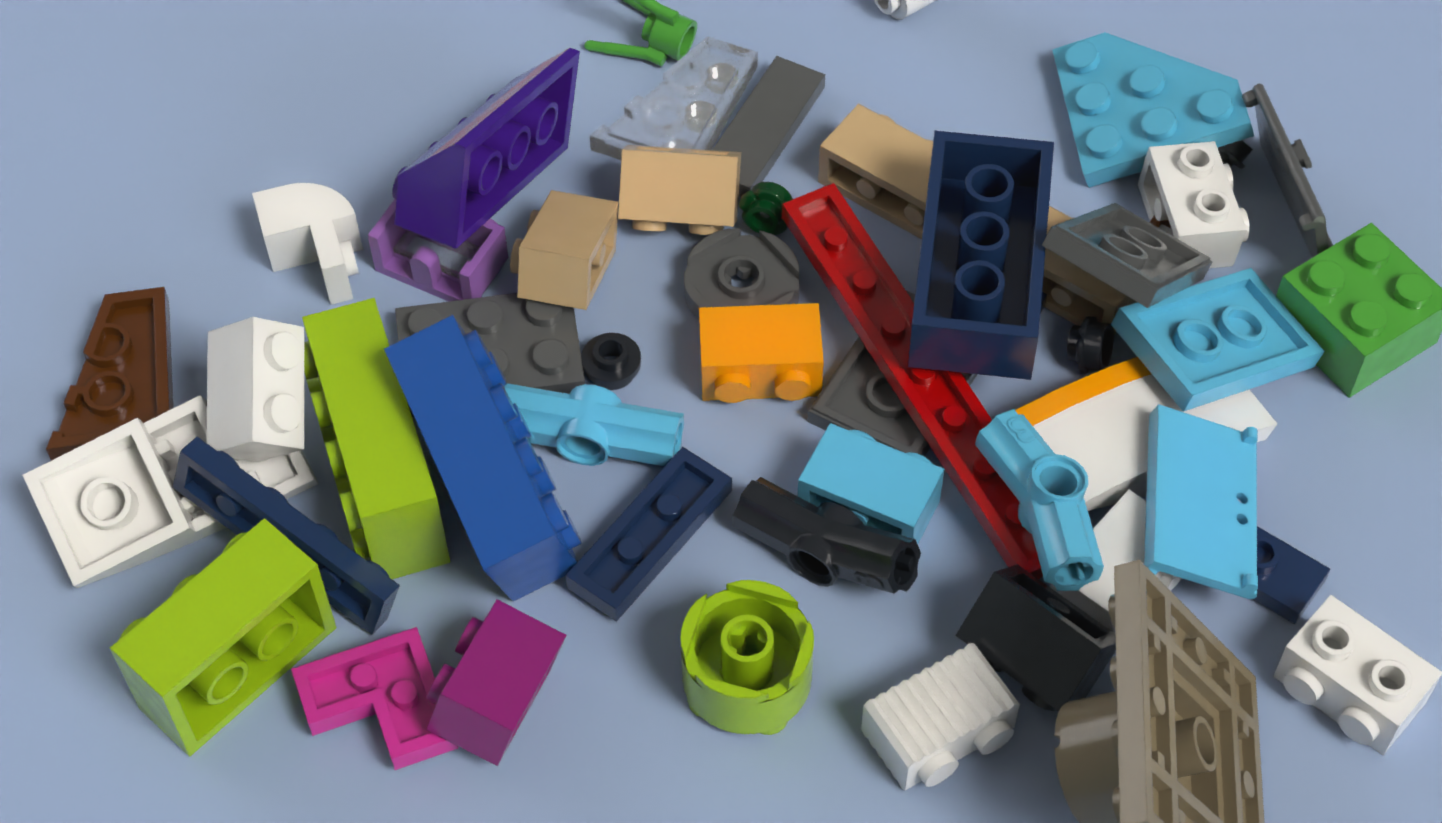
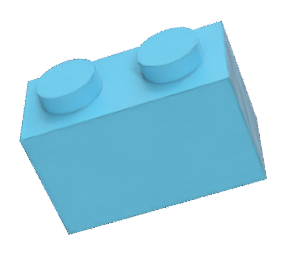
(873, 481)

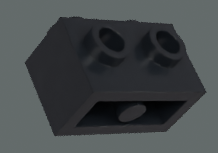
(1038, 638)

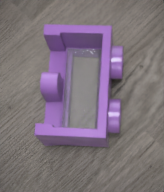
(435, 266)

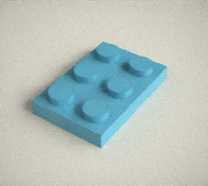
(1217, 339)

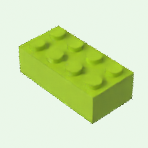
(372, 441)

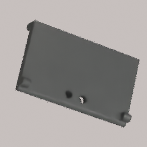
(1287, 164)

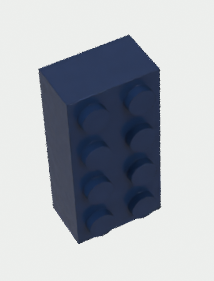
(982, 255)

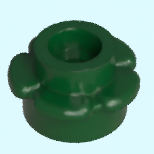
(764, 207)

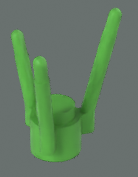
(664, 30)

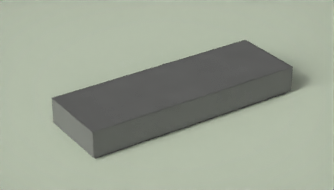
(770, 118)

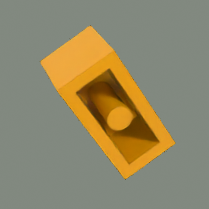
(761, 352)

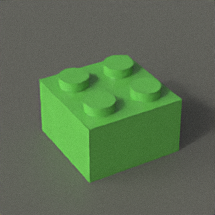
(1364, 307)

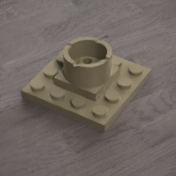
(1177, 729)

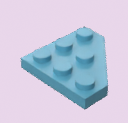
(1140, 98)

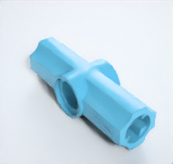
(597, 425)

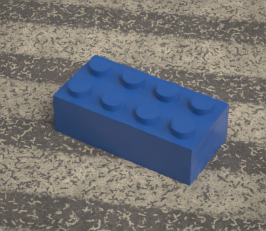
(485, 457)

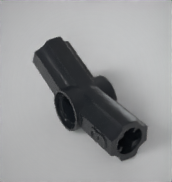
(826, 539)

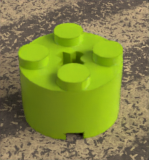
(747, 658)

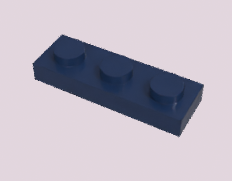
(649, 533)

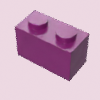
(494, 682)

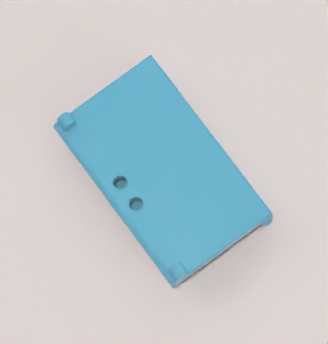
(1193, 505)

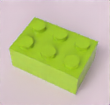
(225, 636)

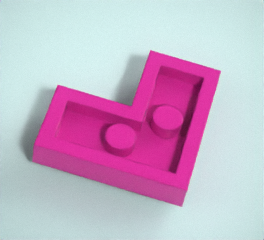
(380, 680)

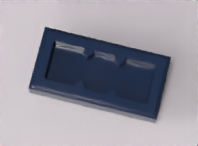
(1286, 577)

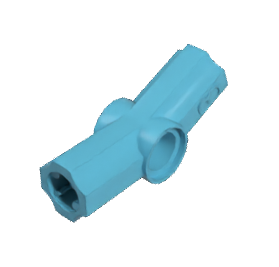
(1050, 499)

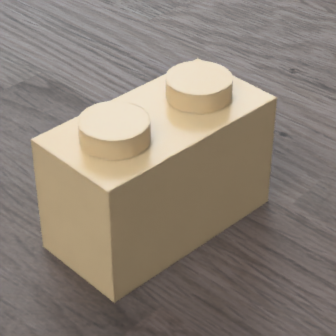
(679, 188)
(565, 249)

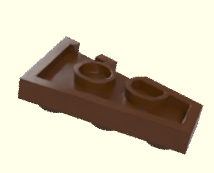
(123, 372)

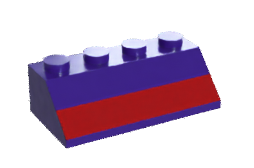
(489, 154)

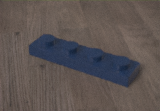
(240, 502)

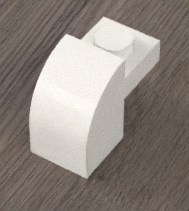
(311, 225)

